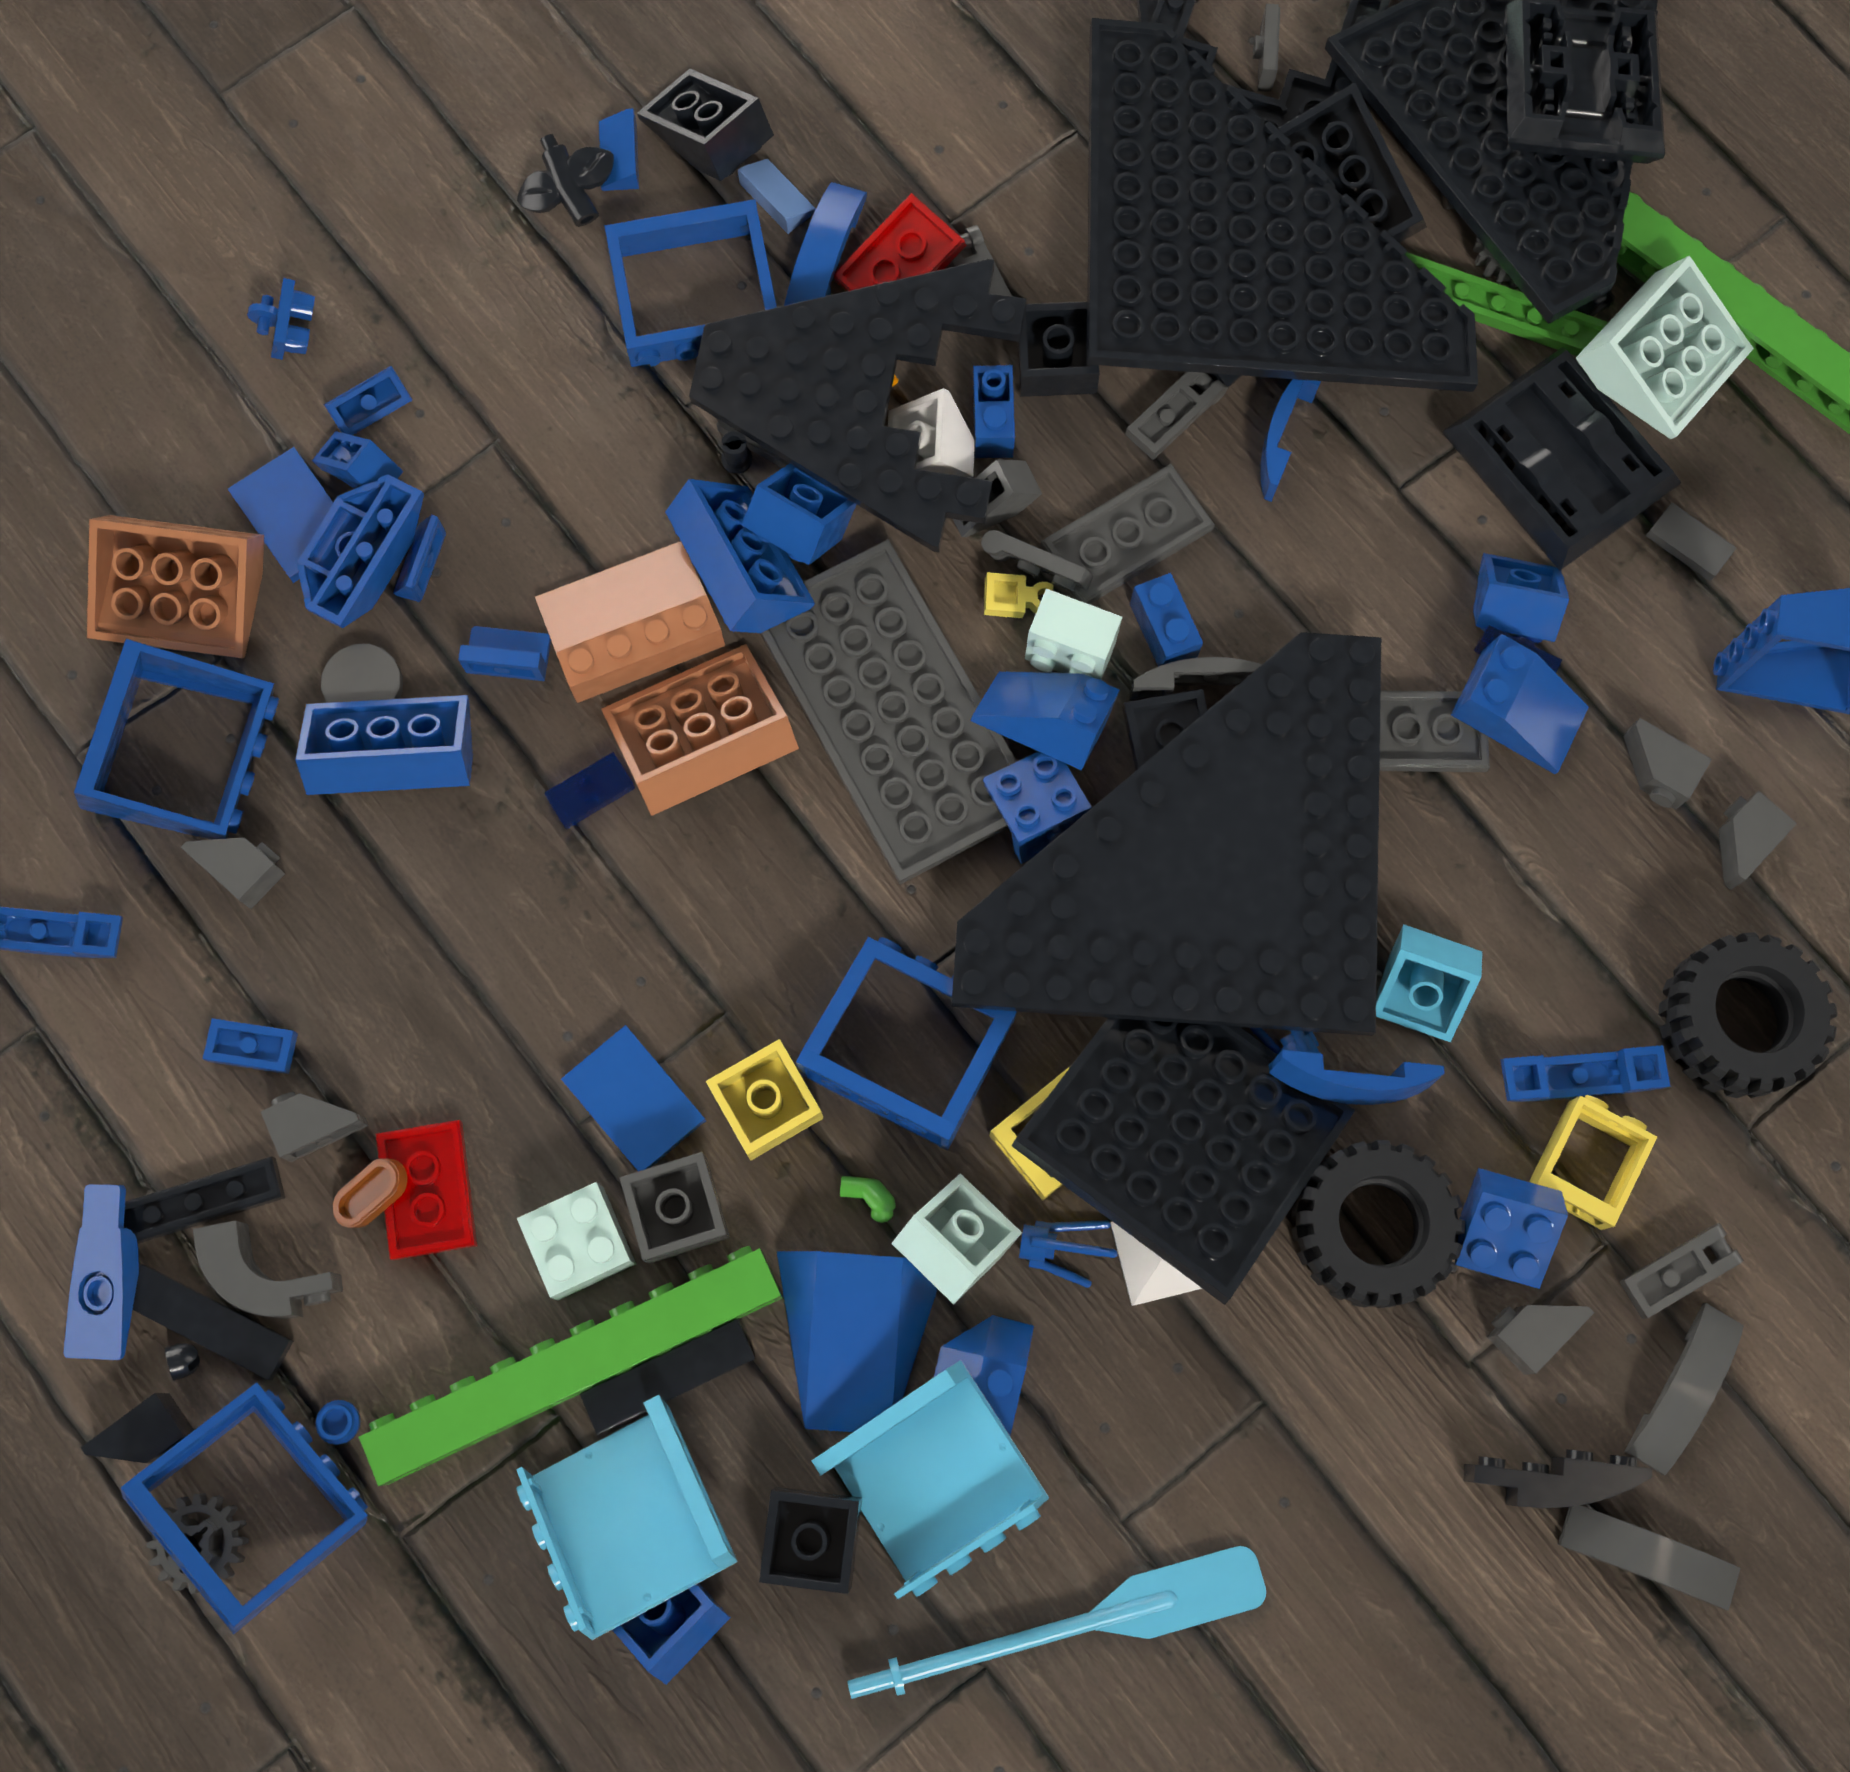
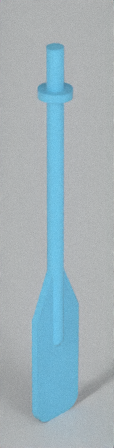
(1139, 1607)

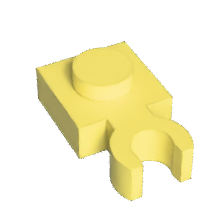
(1009, 596)

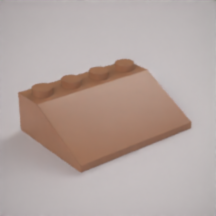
(172, 585)
(630, 621)
(700, 729)

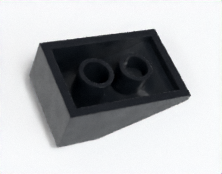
(708, 123)

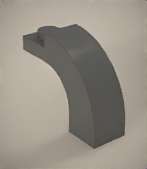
(232, 1272)

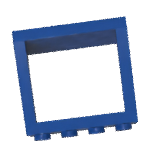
(167, 668)
(1803, 671)
(872, 1096)

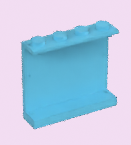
(937, 1478)
(625, 1523)

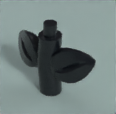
(566, 180)

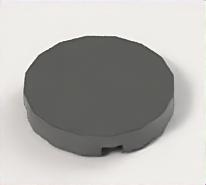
(361, 674)

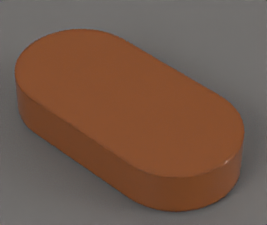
(369, 1193)

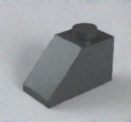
(1010, 494)
(1664, 764)
(1750, 836)
(238, 866)
(307, 1124)
(1535, 1332)

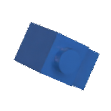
(355, 460)

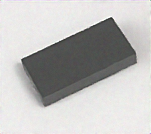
(1691, 541)

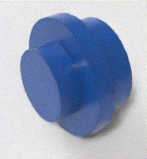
(338, 1422)

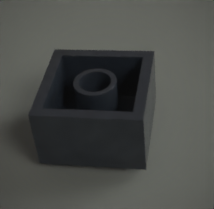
(1055, 351)
(810, 1540)

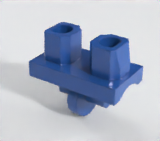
(291, 304)

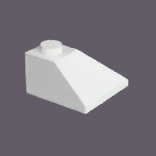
(945, 437)
(1146, 1273)

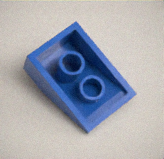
(1521, 703)
(1048, 712)

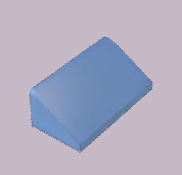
(775, 194)

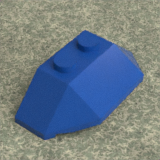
(358, 549)
(996, 1359)

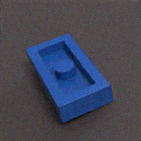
(250, 1046)

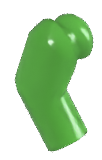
(874, 1194)

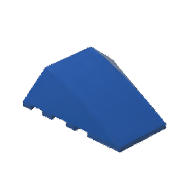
(852, 1332)

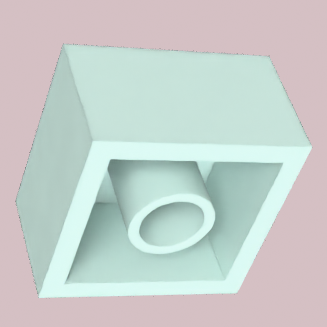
(1071, 636)
(956, 1238)
(576, 1241)

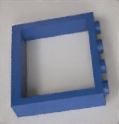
(673, 232)
(296, 1442)

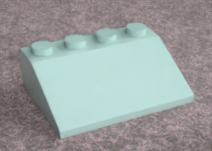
(1667, 349)

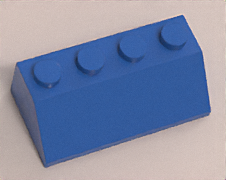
(744, 576)
(385, 745)

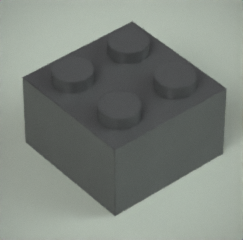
(674, 1208)

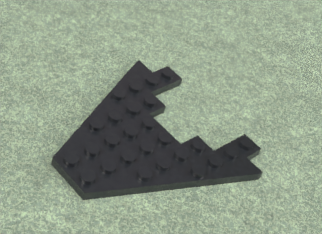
(820, 381)

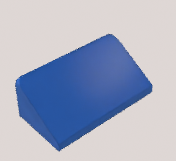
(619, 136)
(368, 401)
(420, 559)

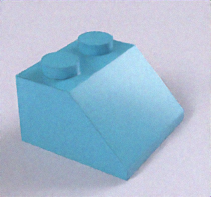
(1428, 983)

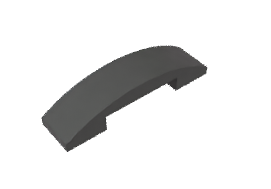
(1191, 671)
(1688, 1391)
(1649, 1556)

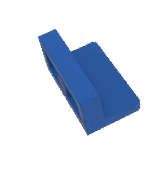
(506, 653)

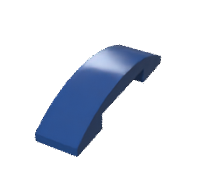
(825, 243)
(1275, 458)
(60, 933)
(1307, 1074)
(1585, 1074)

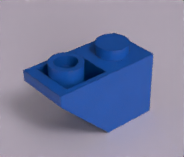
(993, 411)

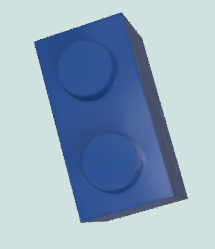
(1165, 620)

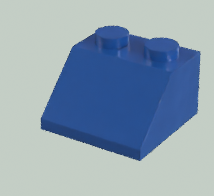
(1520, 598)
(673, 1631)

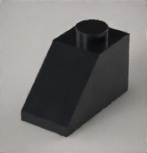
(142, 1432)

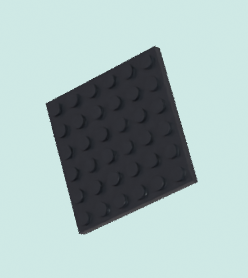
(1184, 1142)

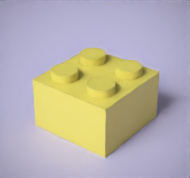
(765, 1099)

